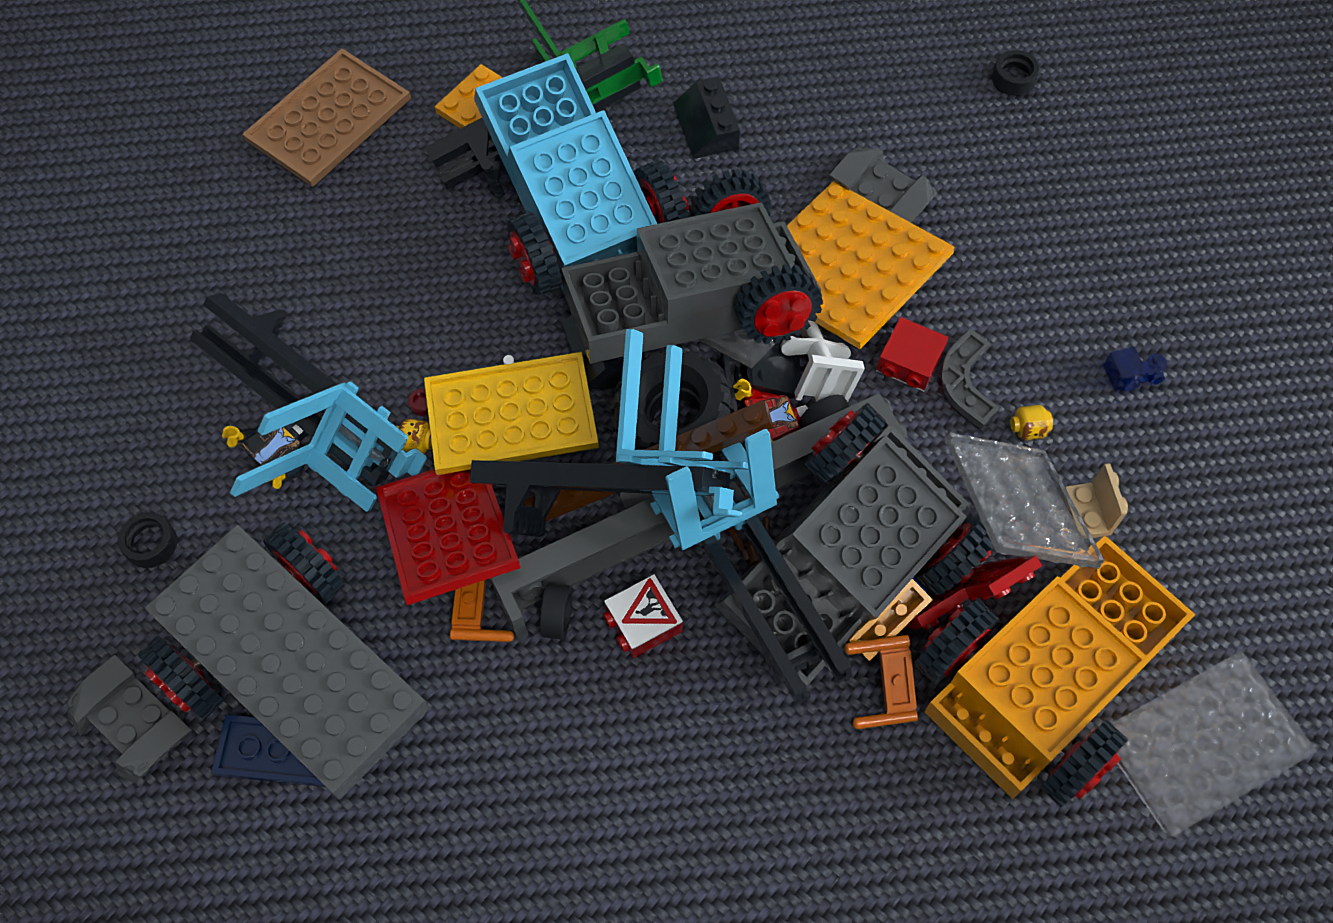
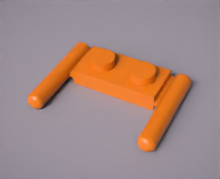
(468, 616)
(896, 680)

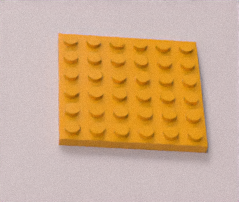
(863, 260)

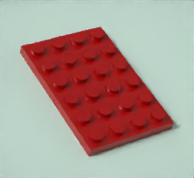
(444, 533)

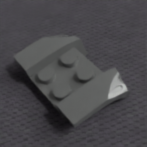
(875, 180)
(126, 718)

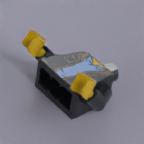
(268, 447)

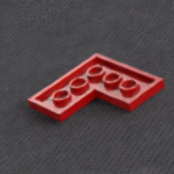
(988, 580)

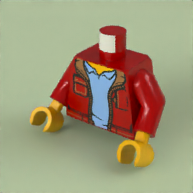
(783, 416)

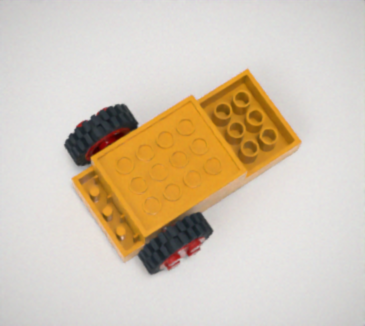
(1050, 673)

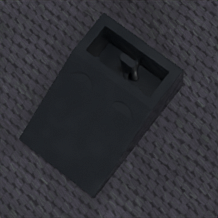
(771, 374)

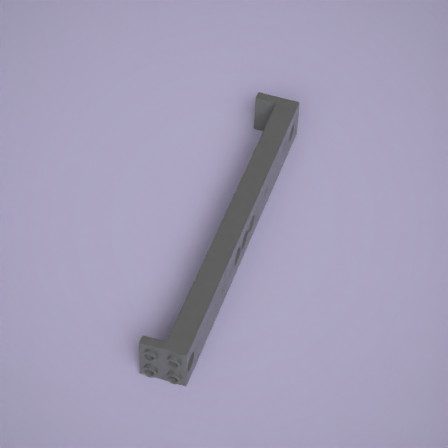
(641, 530)

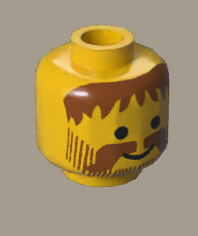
(1031, 422)
(418, 435)

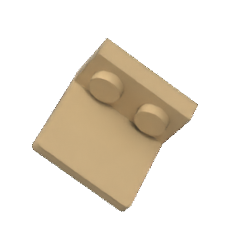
(1100, 502)

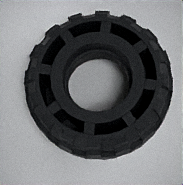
(700, 383)

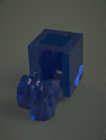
(1129, 372)

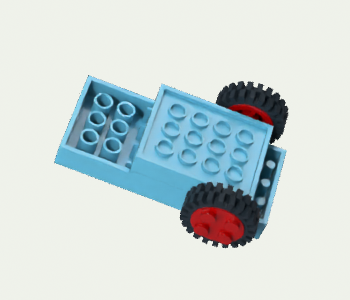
(569, 174)

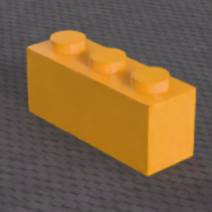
(895, 617)

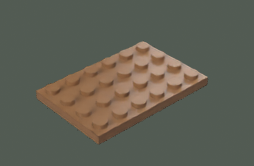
(326, 117)

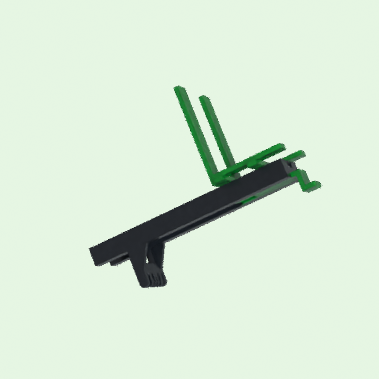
(604, 79)

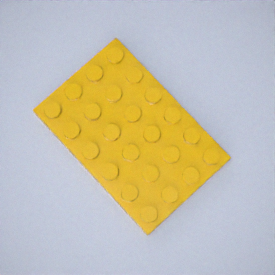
(510, 412)

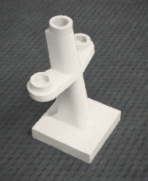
(828, 367)

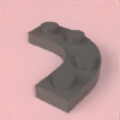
(957, 382)

